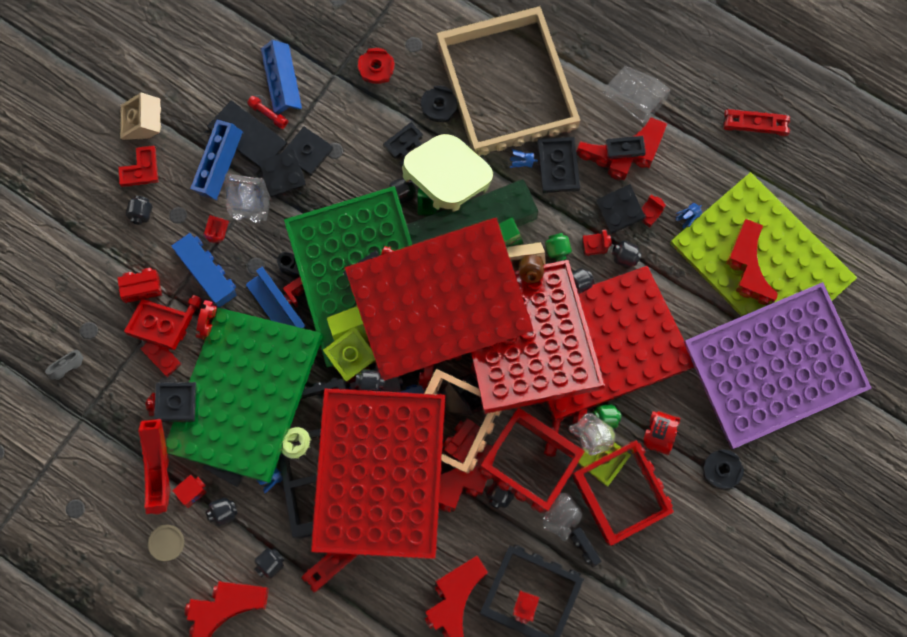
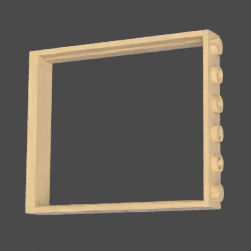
(491, 27)

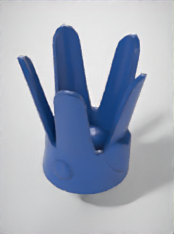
(524, 159)
(691, 212)
(275, 479)

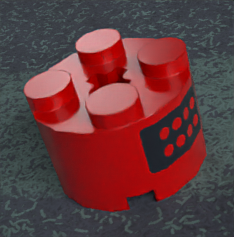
(662, 432)

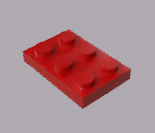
(158, 324)

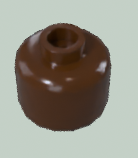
(531, 268)

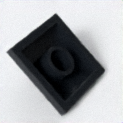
(460, 400)

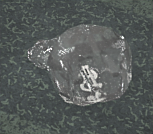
(594, 434)
(562, 515)

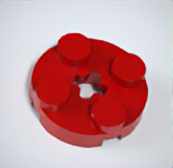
(379, 75)
(204, 319)
(426, 376)

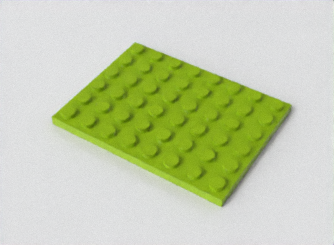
(786, 249)

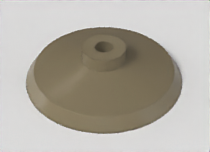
(166, 543)

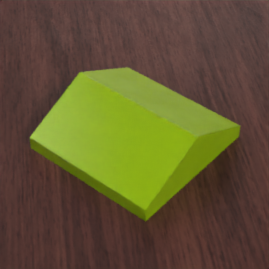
(346, 320)
(350, 354)

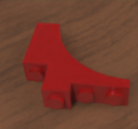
(619, 167)
(456, 480)
(456, 589)
(229, 601)

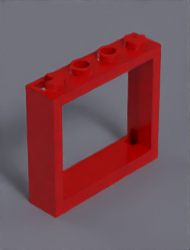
(549, 436)
(654, 483)

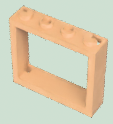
(487, 426)

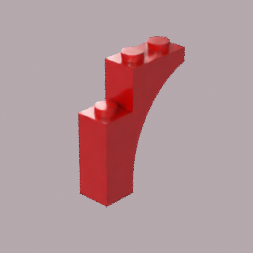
(745, 258)
(155, 466)

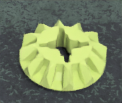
(294, 435)

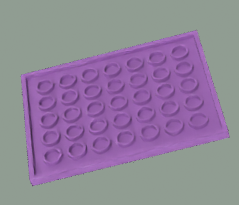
(777, 365)

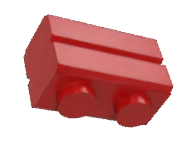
(139, 285)
(461, 443)

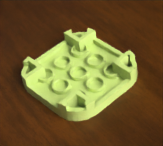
(447, 171)

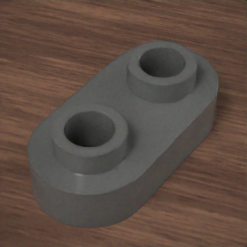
(63, 365)

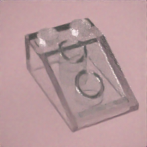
(637, 93)
(247, 197)

